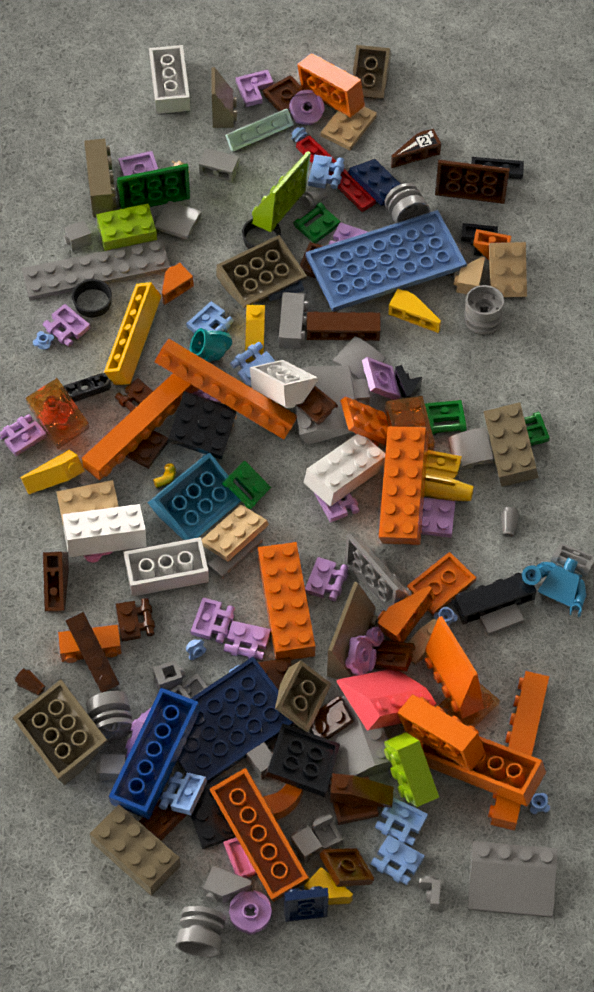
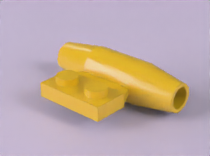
(440, 476)

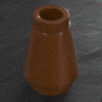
(29, 681)

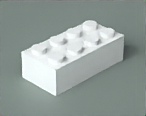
(169, 79)
(344, 469)
(104, 530)
(166, 566)

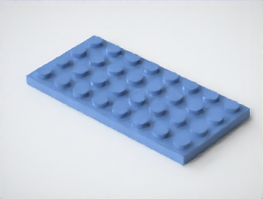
(385, 260)

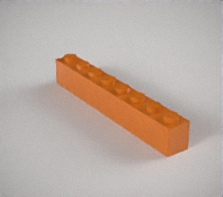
(226, 388)
(136, 427)
(521, 738)

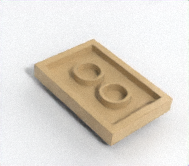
(346, 130)
(508, 268)
(87, 498)
(234, 532)

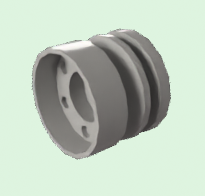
(405, 202)
(484, 309)
(111, 714)
(200, 931)

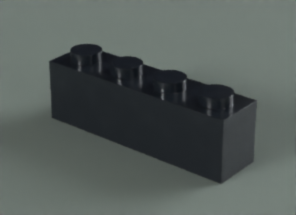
(493, 597)

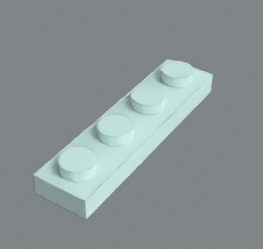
(259, 130)

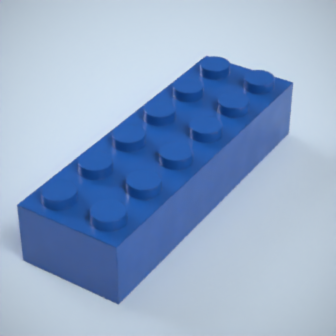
(154, 753)

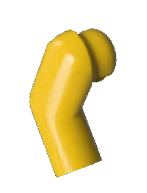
(168, 476)

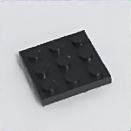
(202, 425)
(303, 760)
(209, 820)

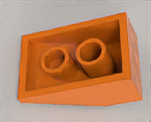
(404, 615)

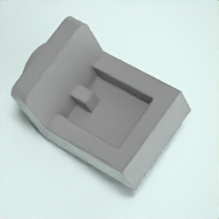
(326, 832)

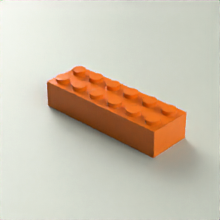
(403, 485)
(286, 601)
(498, 771)
(259, 834)

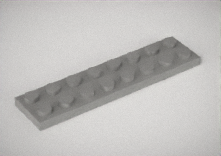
(107, 266)

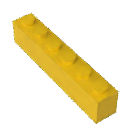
(132, 334)

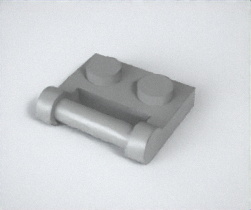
(585, 560)

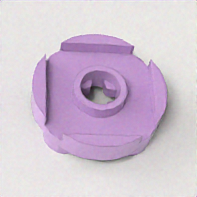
(302, 116)
(361, 655)
(250, 900)

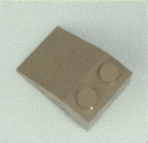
(372, 68)
(222, 102)
(301, 694)

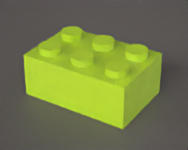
(126, 227)
(410, 769)

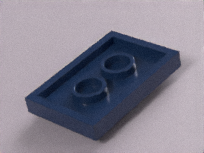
(374, 179)
(306, 904)

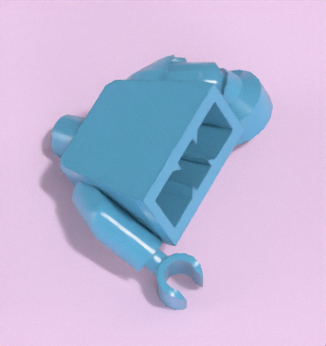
(560, 584)

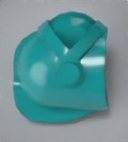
(212, 346)

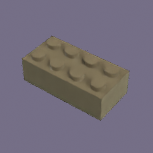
(100, 176)
(510, 444)
(135, 850)

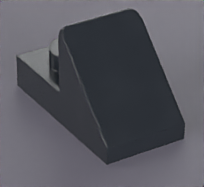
(407, 386)

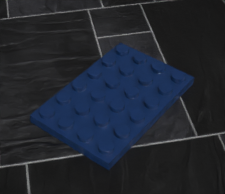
(232, 720)

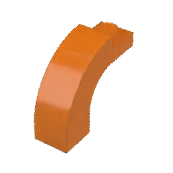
(284, 801)

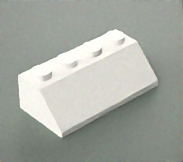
(282, 382)

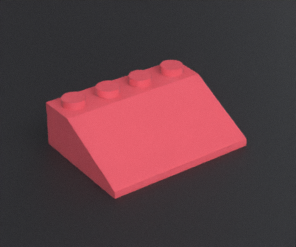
(381, 695)

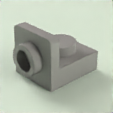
(432, 886)

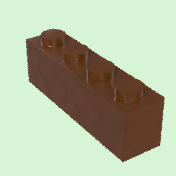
(343, 326)
(92, 652)

